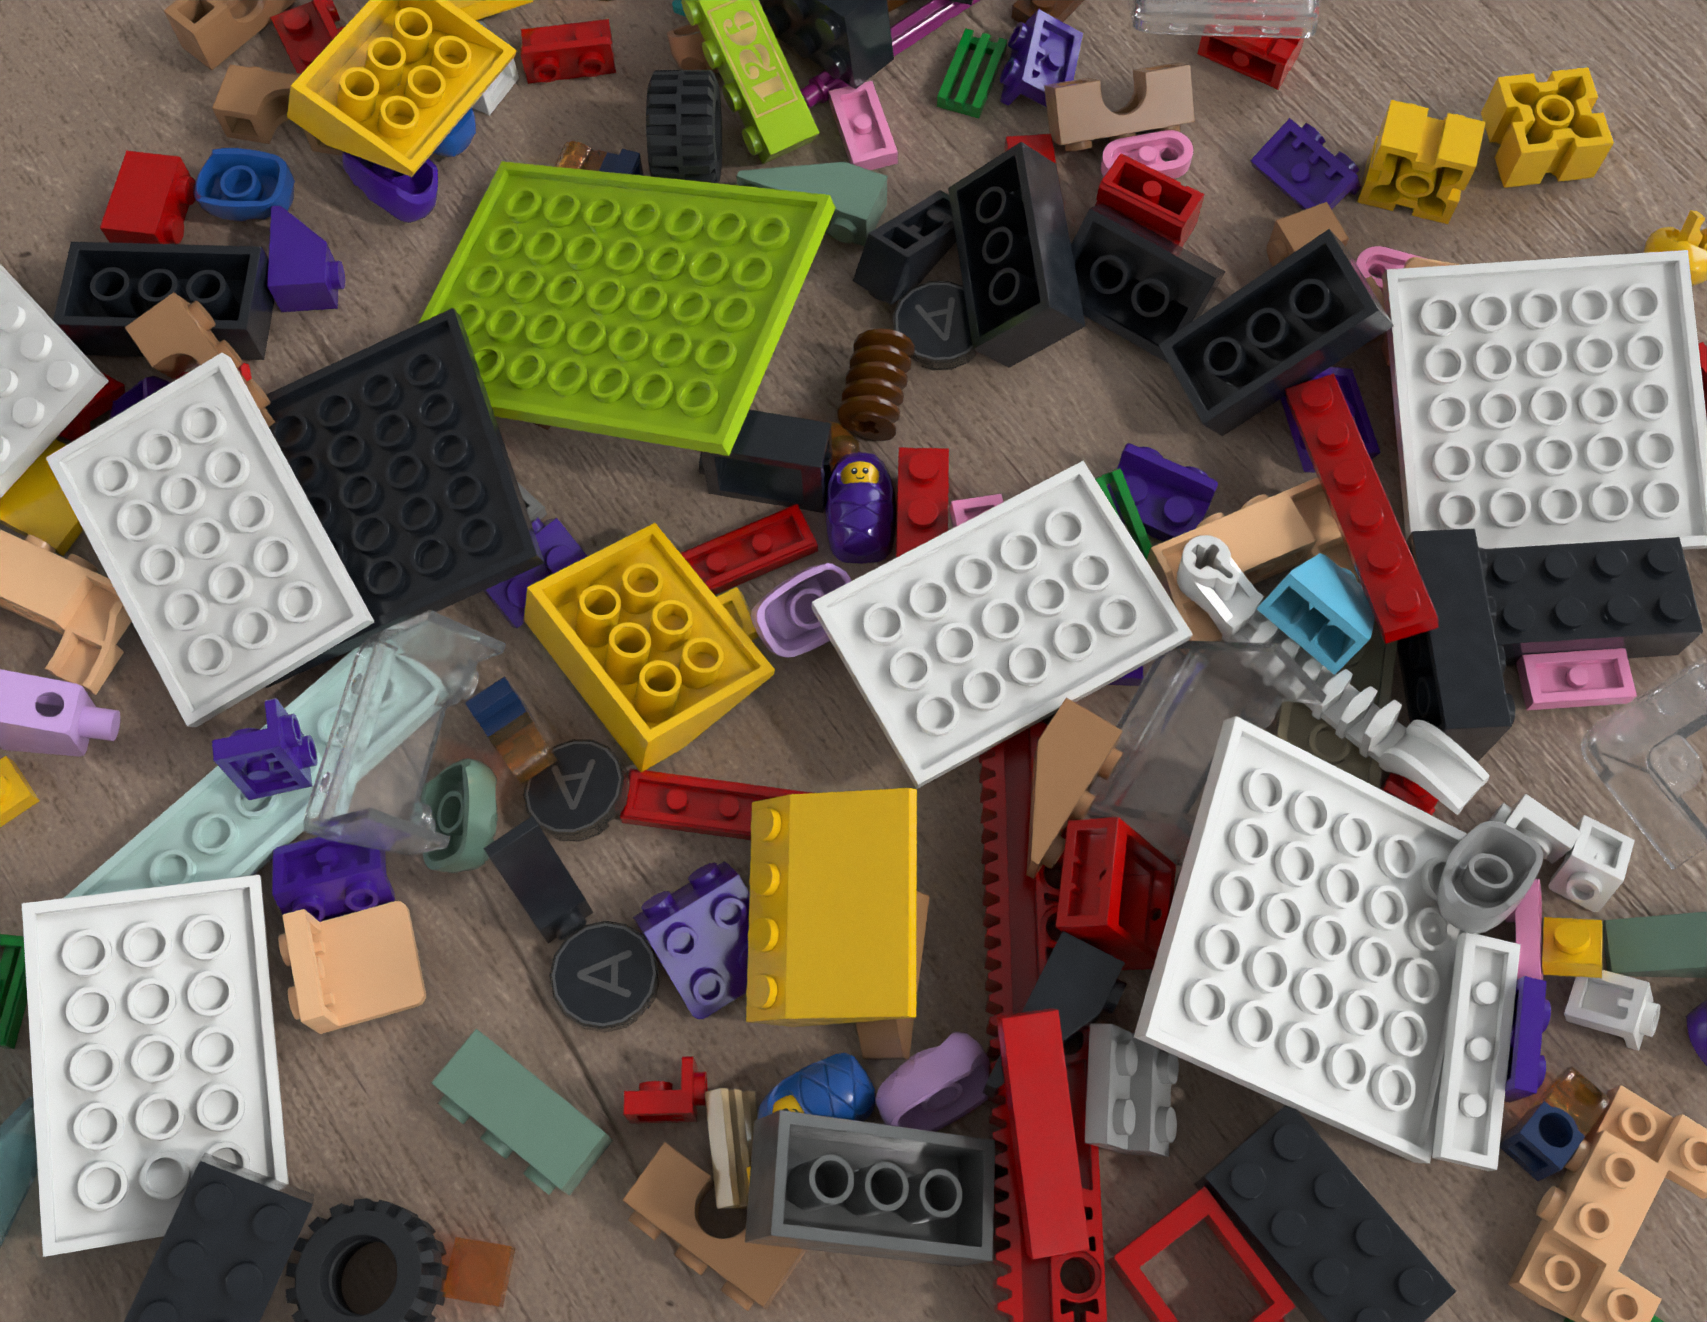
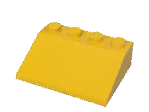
(397, 81)
(645, 644)
(833, 908)

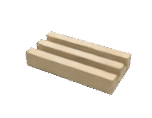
(731, 1139)

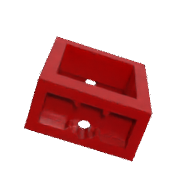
(1113, 889)
(1198, 1206)

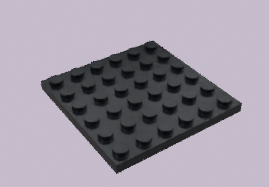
(406, 474)

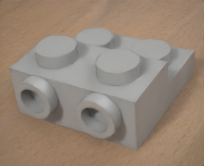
(1129, 1093)

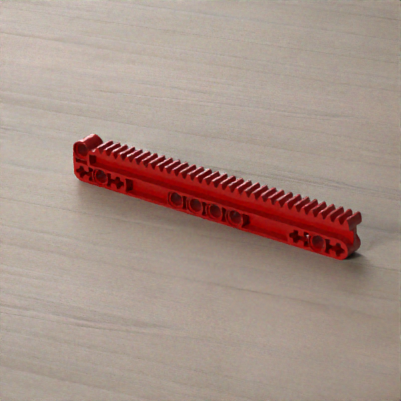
(1018, 952)

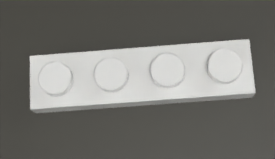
(1476, 1052)

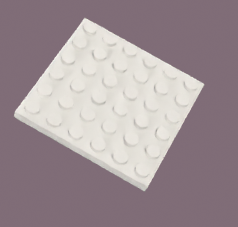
(1550, 399)
(1310, 943)

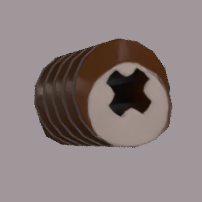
(876, 384)

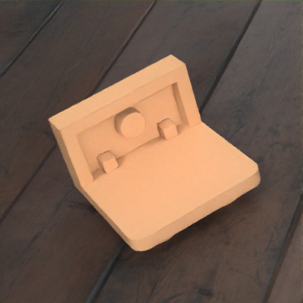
(351, 966)

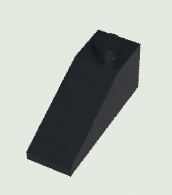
(906, 248)
(539, 880)
(1077, 983)

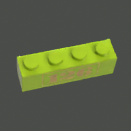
(754, 75)

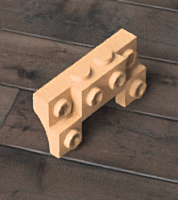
(1262, 540)
(68, 600)
(1601, 1206)

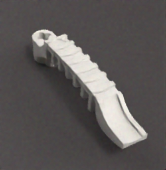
(1413, 752)

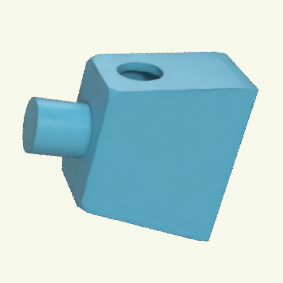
(1322, 611)

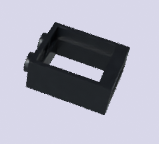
(774, 462)

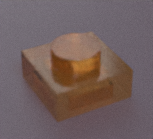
(479, 1272)

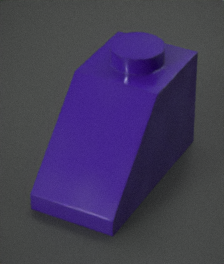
(301, 266)

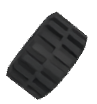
(684, 125)
(340, 1237)

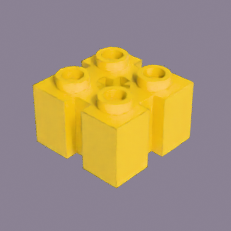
(1546, 127)
(1421, 161)

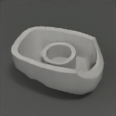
(1487, 876)

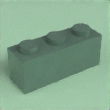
(520, 1114)

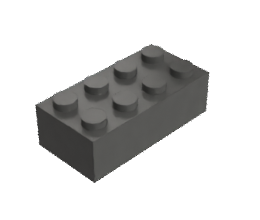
(870, 1190)

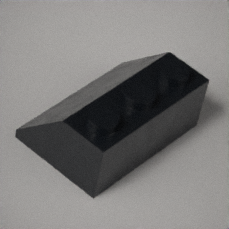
(1138, 279)

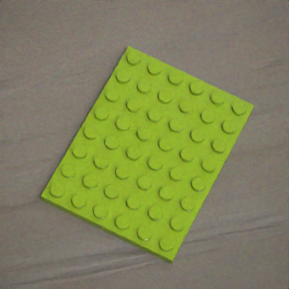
(629, 298)

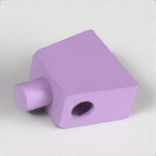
(50, 716)

